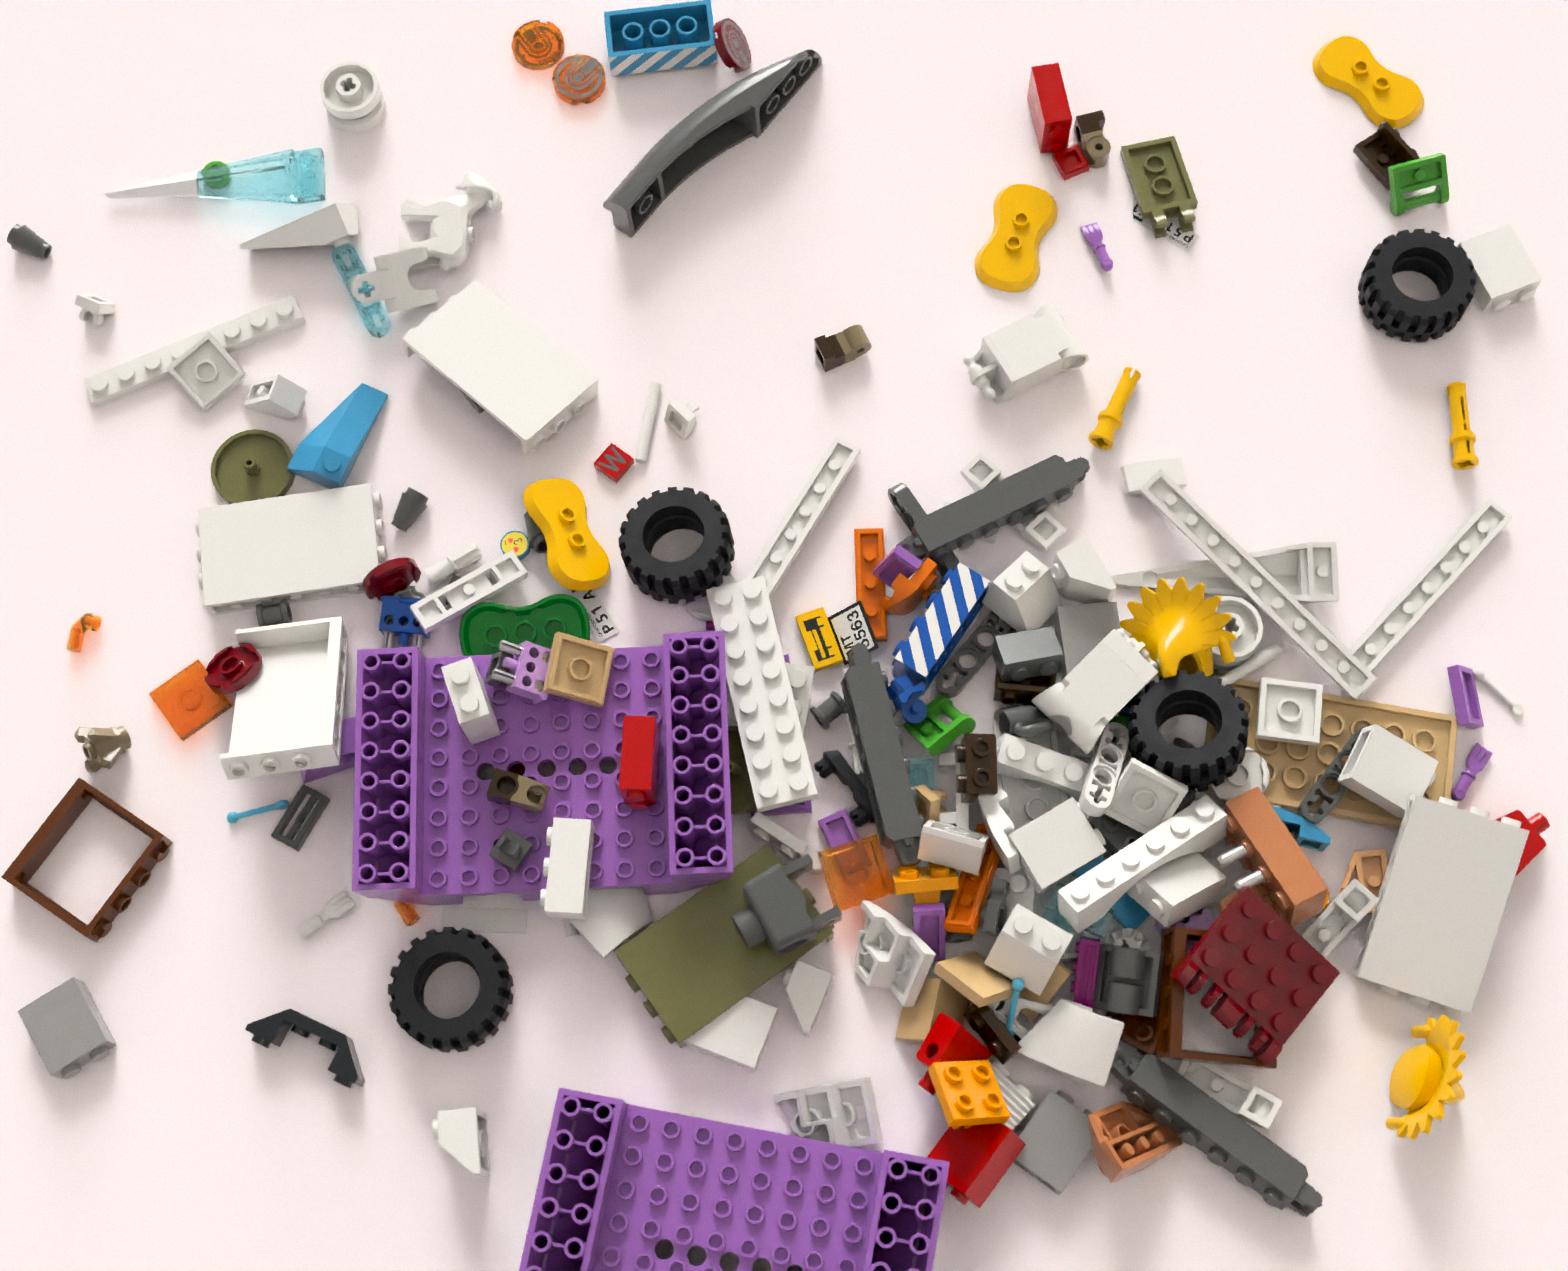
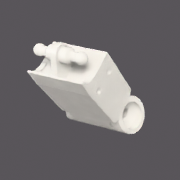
(1024, 355)
(1098, 688)

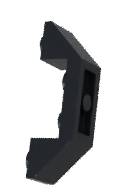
(276, 1027)

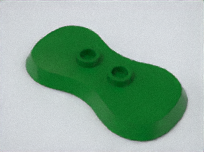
(491, 622)

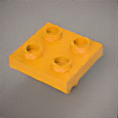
(924, 881)
(968, 1093)

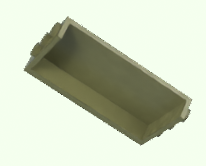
(695, 960)

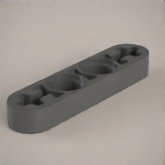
(911, 510)
(974, 648)
(1332, 772)

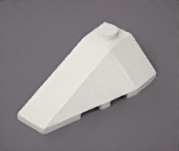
(323, 227)

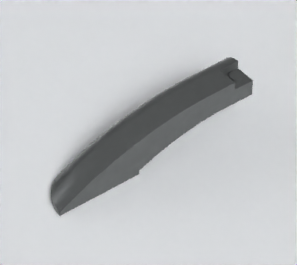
(705, 134)

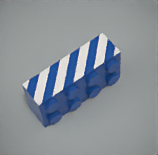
(941, 626)

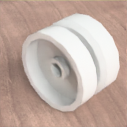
(352, 96)
(1247, 627)

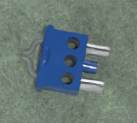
(398, 609)

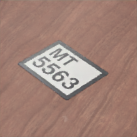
(851, 627)

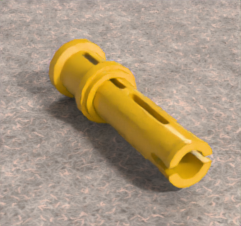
(1111, 419)
(1462, 437)

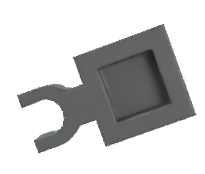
(994, 914)

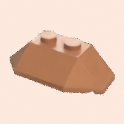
(1128, 1140)

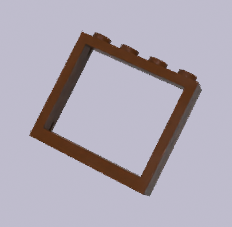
(50, 835)
(1172, 1007)

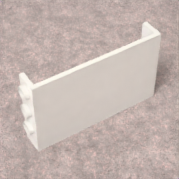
(503, 364)
(289, 548)
(294, 704)
(1441, 903)

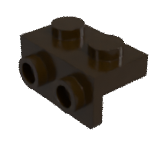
(1384, 150)
(1021, 691)
(977, 766)
(993, 1032)

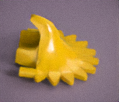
(1180, 628)
(1427, 1077)

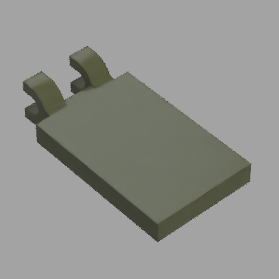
(1160, 183)

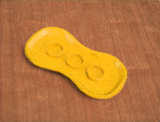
(1382, 94)
(1011, 254)
(572, 551)

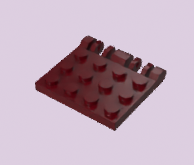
(1260, 971)

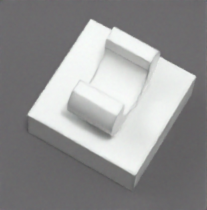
(96, 305)
(681, 416)

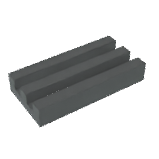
(309, 824)

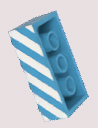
(660, 37)

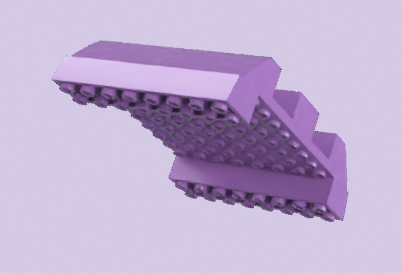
(427, 815)
(642, 1175)

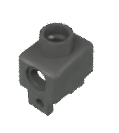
(779, 911)

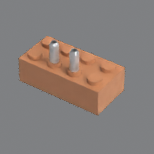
(1273, 858)

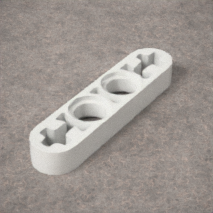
(1108, 770)

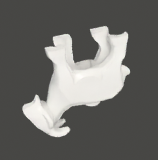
(450, 222)

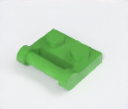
(1415, 176)
(935, 734)

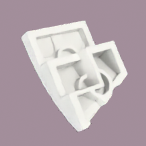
(614, 918)
(891, 955)
(1074, 1041)
(834, 1112)

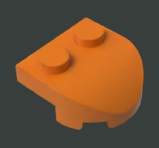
(911, 592)

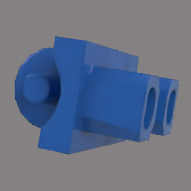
(906, 698)

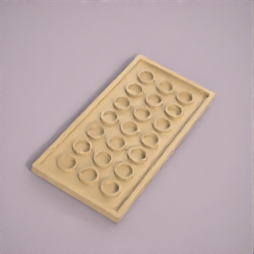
(1298, 766)

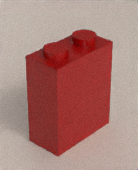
(1049, 108)
(639, 761)
(976, 1159)

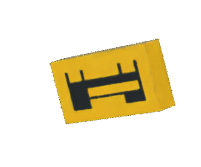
(819, 639)

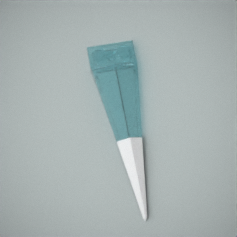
(273, 177)

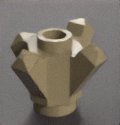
(102, 745)

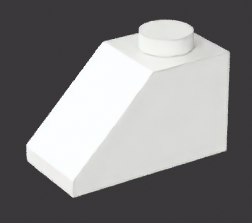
(275, 397)
(806, 992)

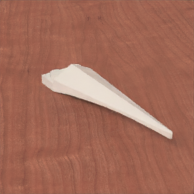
(1303, 569)

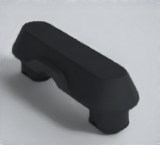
(835, 763)

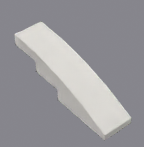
(999, 826)

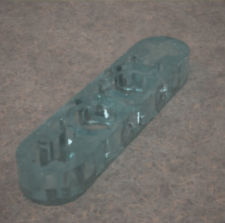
(365, 312)

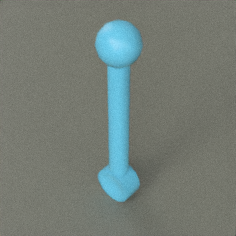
(233, 817)
(1017, 985)

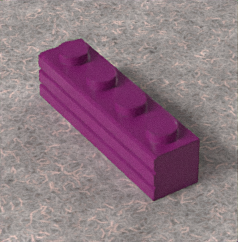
(1085, 970)

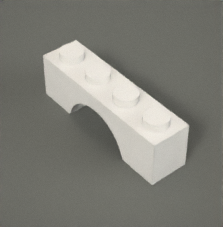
(1031, 761)

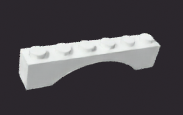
(1100, 888)

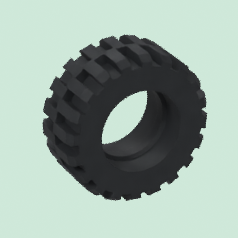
(1427, 255)
(671, 512)
(1192, 696)
(422, 961)

